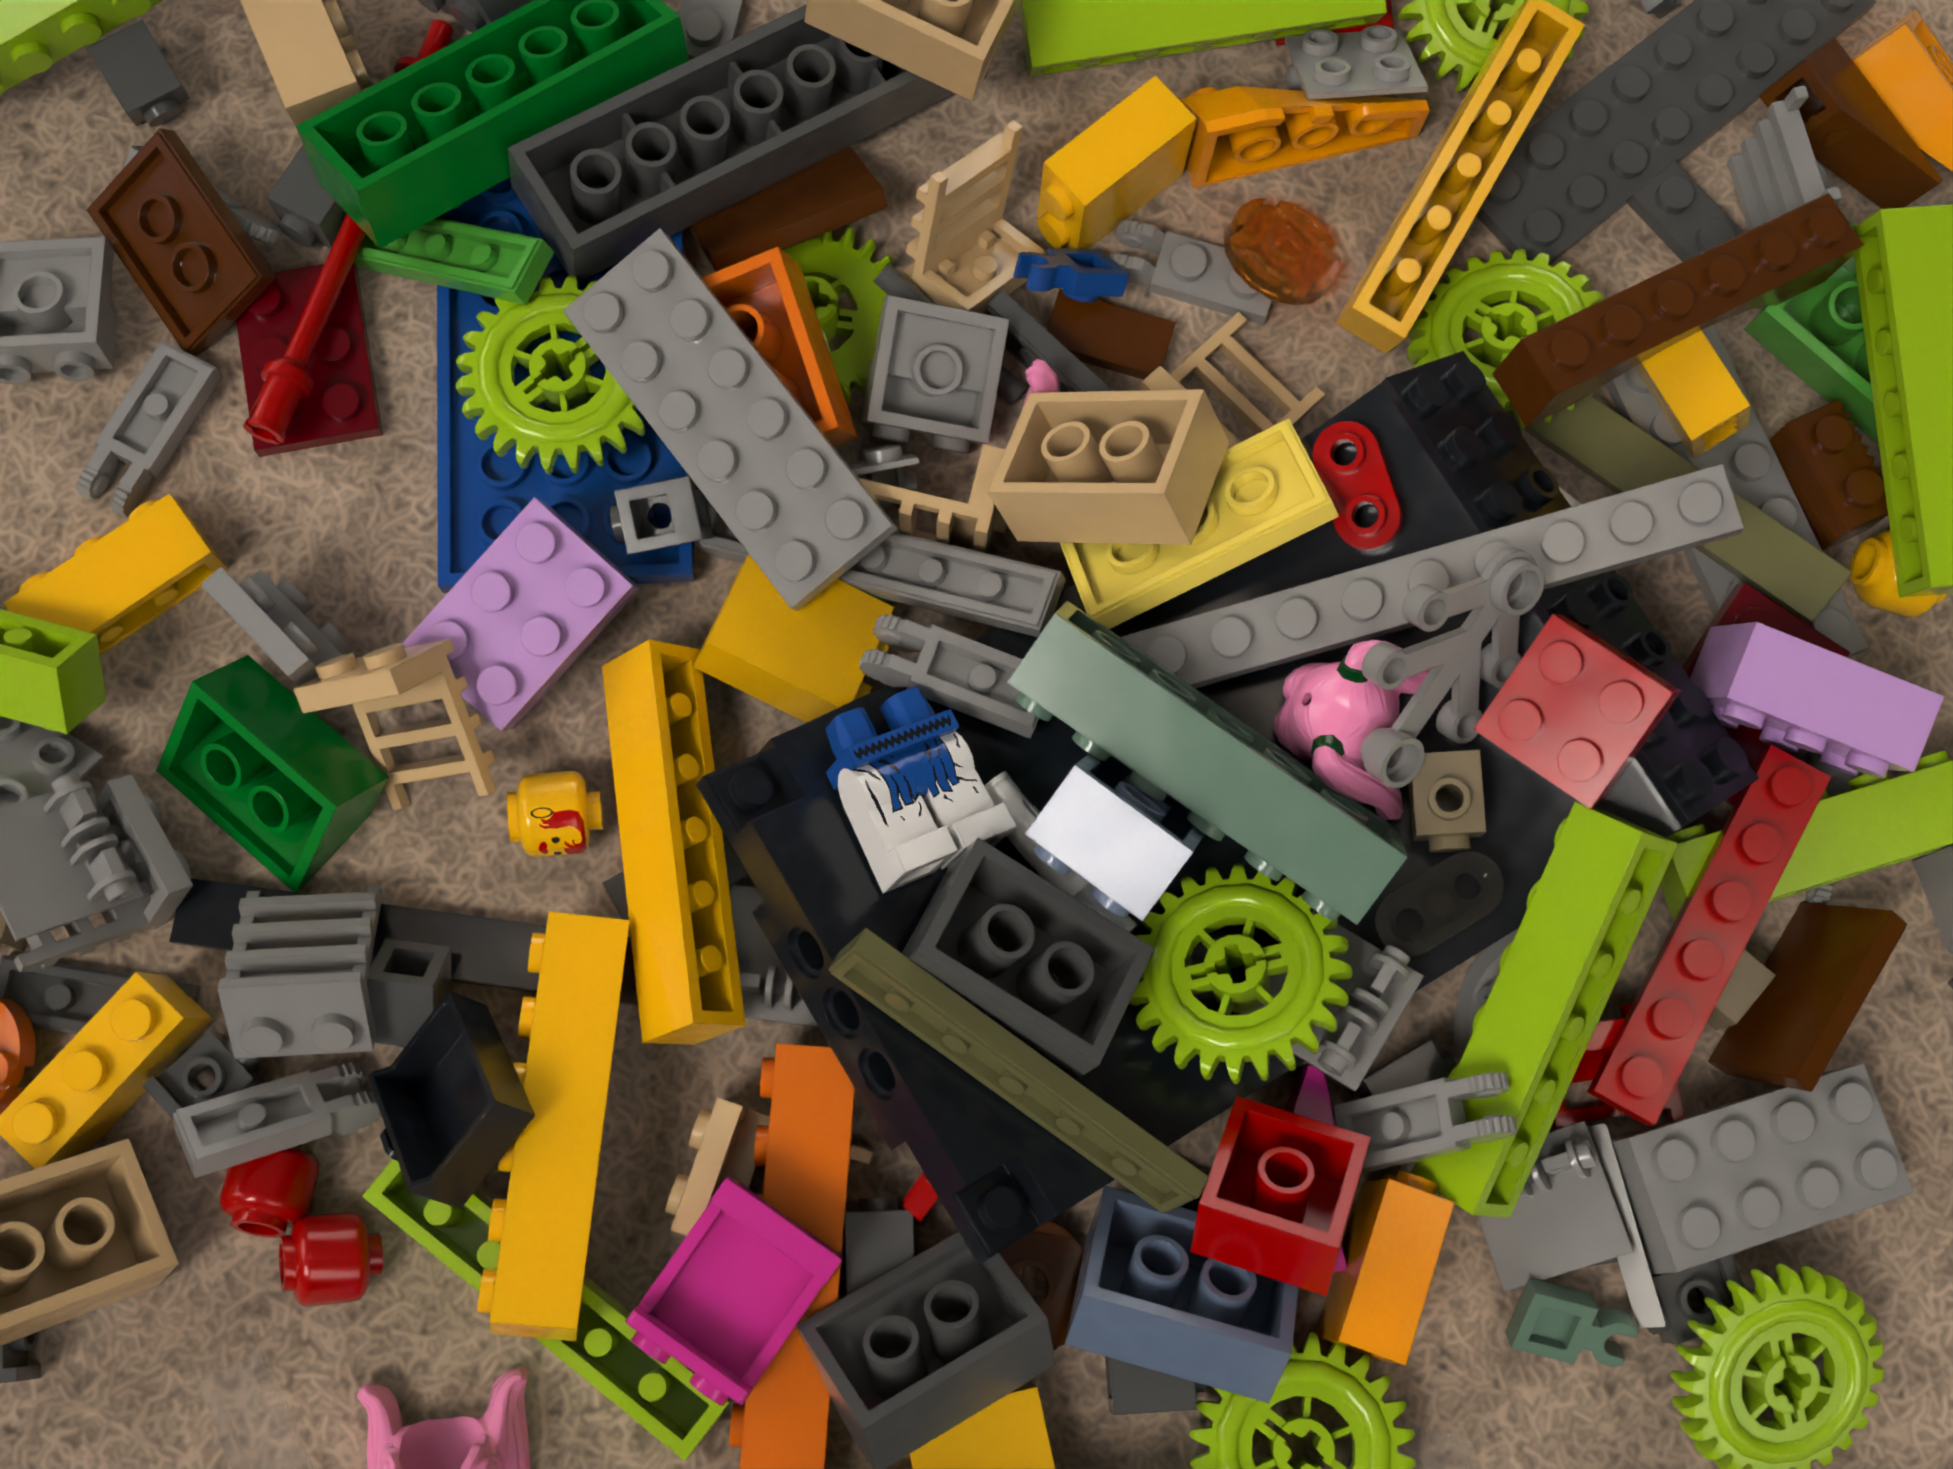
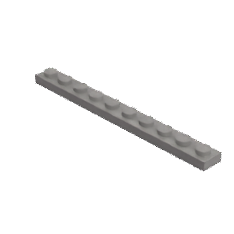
(1370, 599)

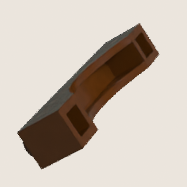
(1616, 334)

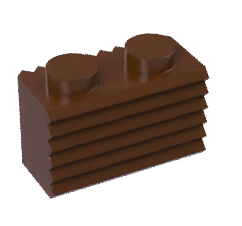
(1831, 474)

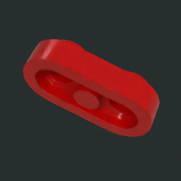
(1358, 484)

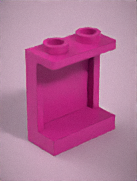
(732, 1293)

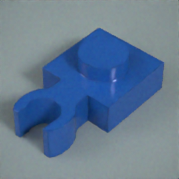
(1080, 273)

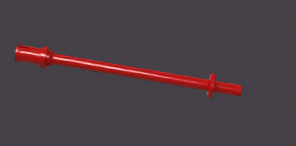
(287, 377)

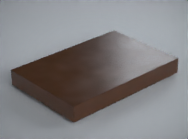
(792, 210)
(180, 242)
(1820, 982)

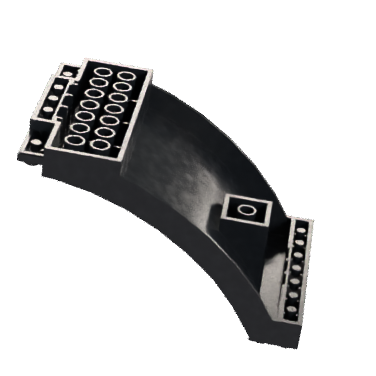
(994, 1168)

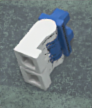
(911, 789)

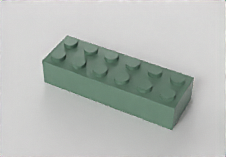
(1208, 763)

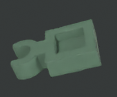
(1563, 1320)

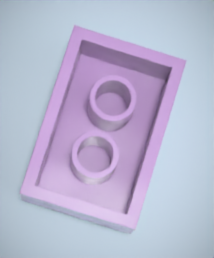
(525, 613)
(1814, 700)

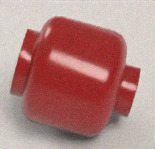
(270, 1192)
(329, 1259)

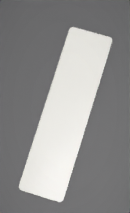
(1632, 1265)

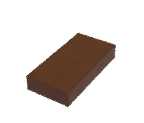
(1111, 335)

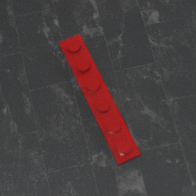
(1708, 936)

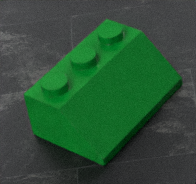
(269, 771)

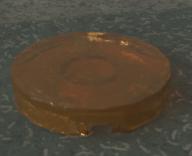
(1281, 252)

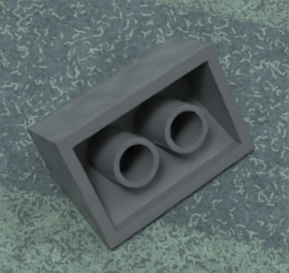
(927, 1348)

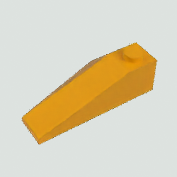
(1914, 82)
(1268, 129)

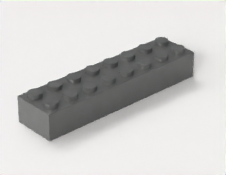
(705, 138)

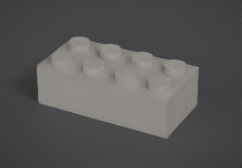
(1759, 1169)

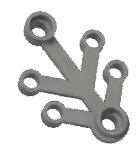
(1503, 592)

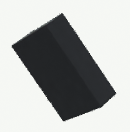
(451, 1102)

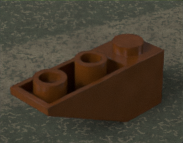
(1855, 130)

